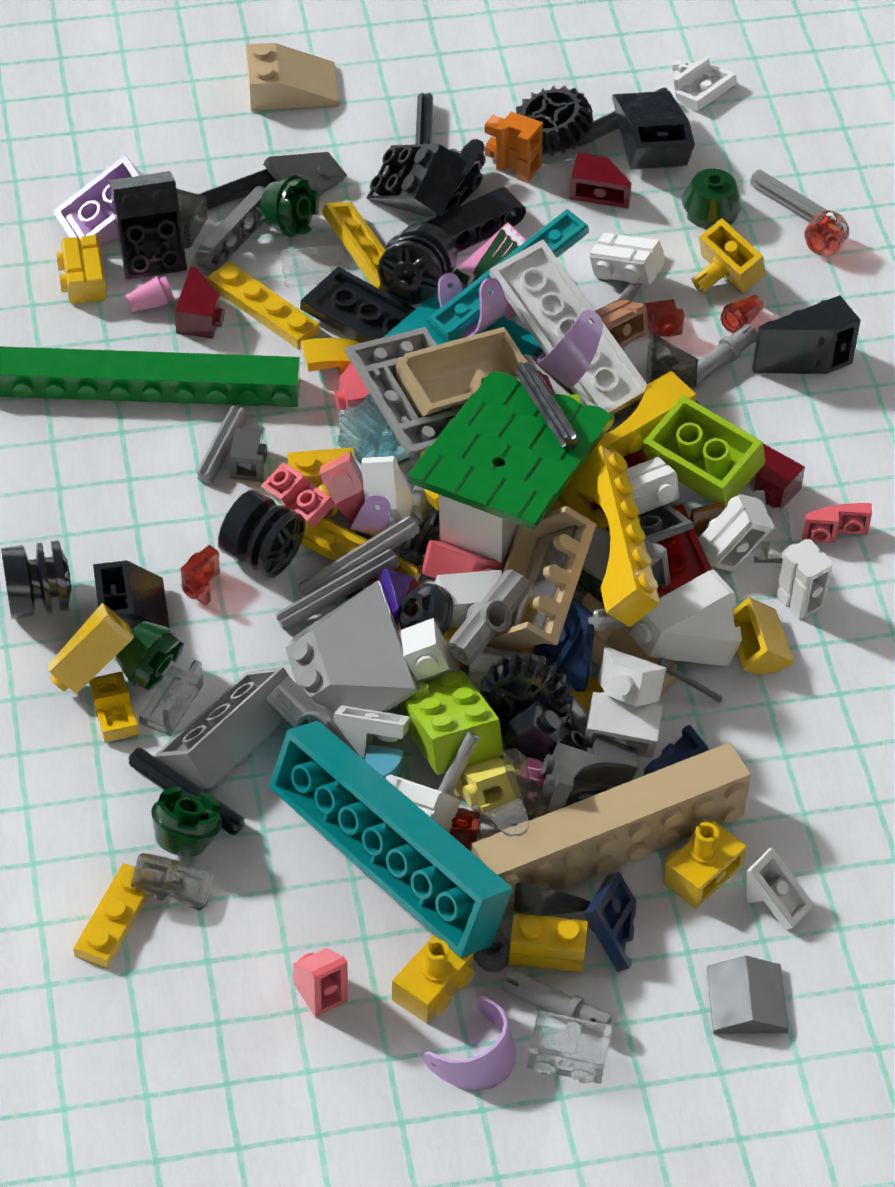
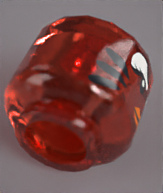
(826, 233)

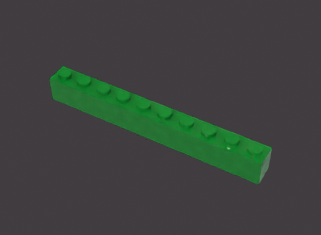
(149, 376)

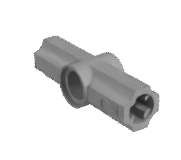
(478, 628)
(298, 707)

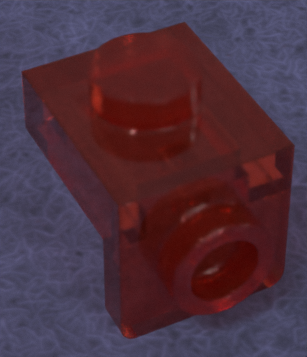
(198, 572)

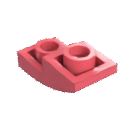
(297, 494)
(826, 522)

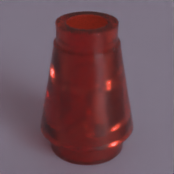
(741, 312)

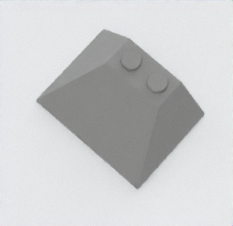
(376, 366)
(353, 656)

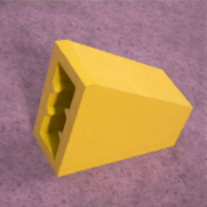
(90, 650)

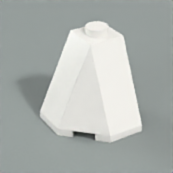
(692, 623)

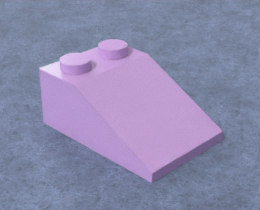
(91, 207)

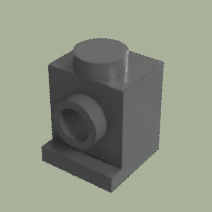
(248, 455)

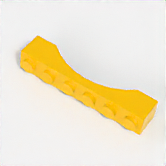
(655, 404)
(628, 584)

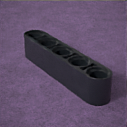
(479, 218)

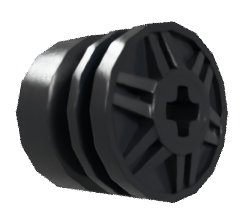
(416, 262)
(261, 533)
(36, 579)

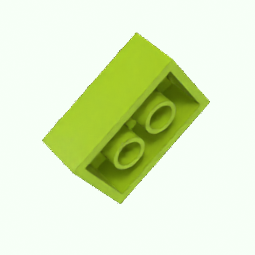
(705, 451)
(444, 714)

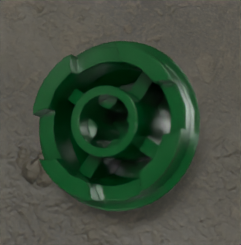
(710, 197)
(289, 205)
(149, 654)
(185, 822)

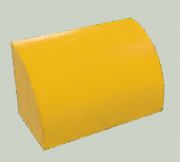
(763, 639)

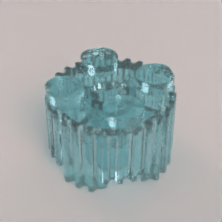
(366, 431)

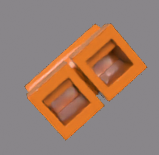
(515, 144)

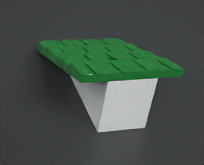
(503, 464)

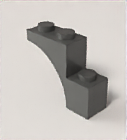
(595, 769)

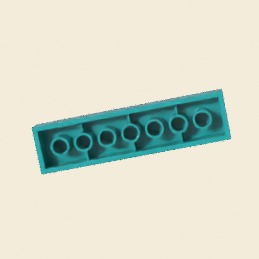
(390, 838)

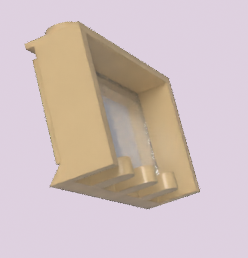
(552, 564)

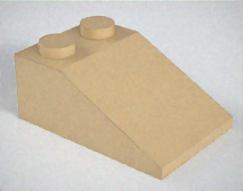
(289, 78)

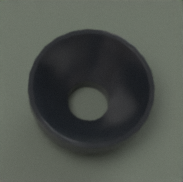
(433, 603)

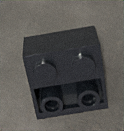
(131, 592)

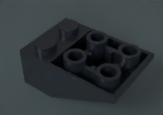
(653, 130)
(417, 178)
(148, 224)
(808, 340)

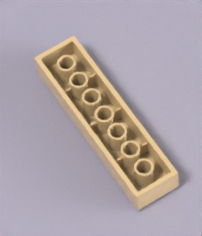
(621, 823)

